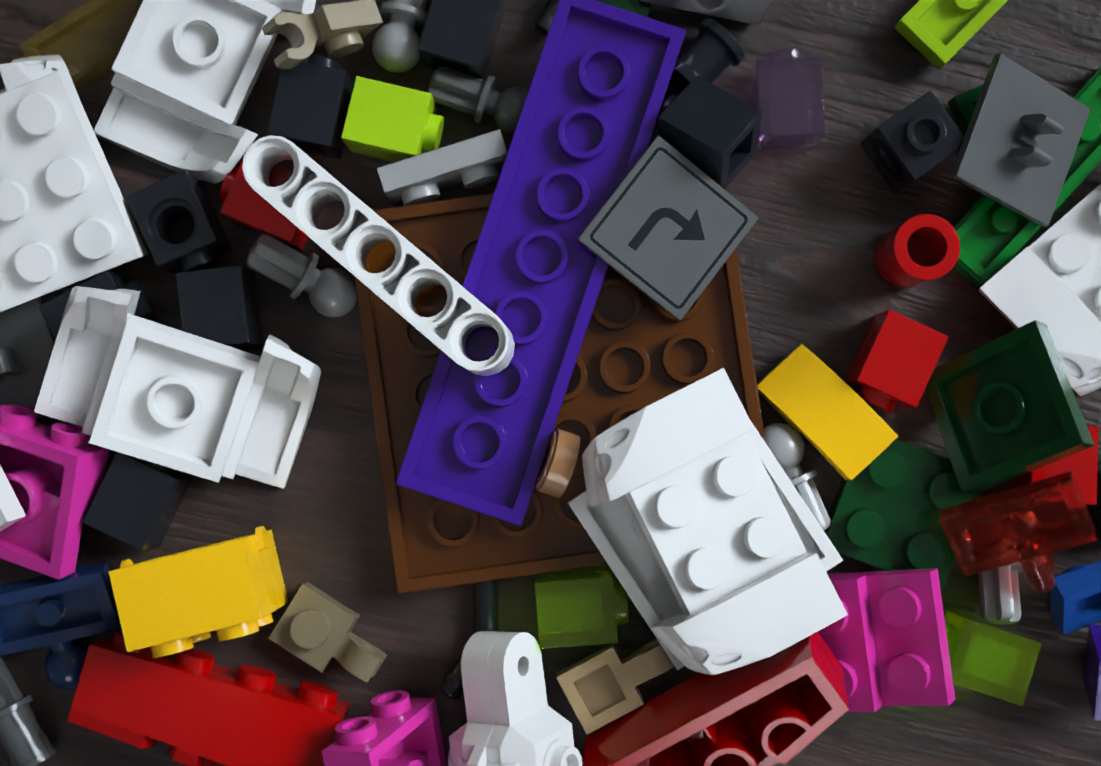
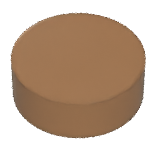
(558, 463)

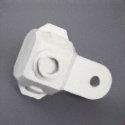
(508, 707)

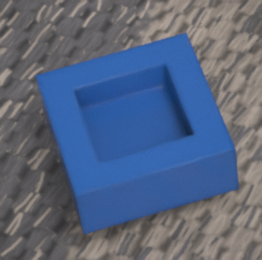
(1076, 597)

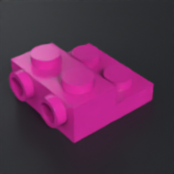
(55, 481)
(891, 639)
(394, 734)

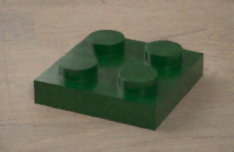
(1006, 409)
(894, 511)

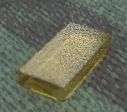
(86, 38)

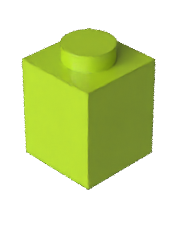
(391, 121)

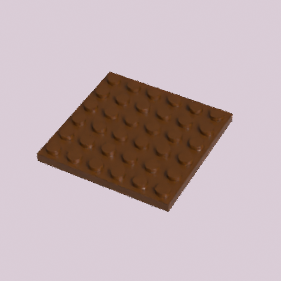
(625, 363)

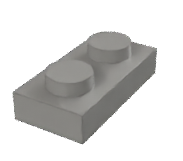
(420, 177)

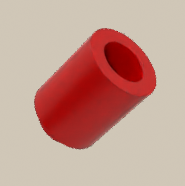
(917, 251)

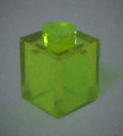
(579, 609)
(990, 658)

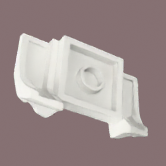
(188, 81)
(1060, 286)
(175, 392)
(713, 528)

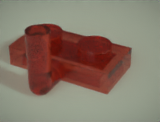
(1020, 527)

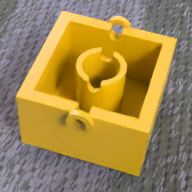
(197, 591)

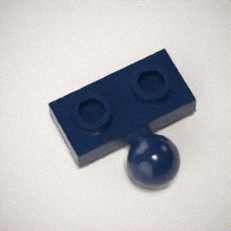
(57, 614)

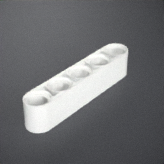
(356, 234)

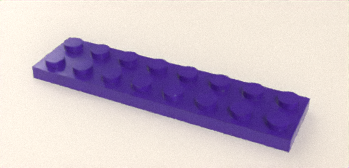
(572, 147)

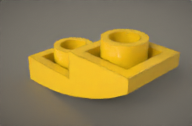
(826, 412)

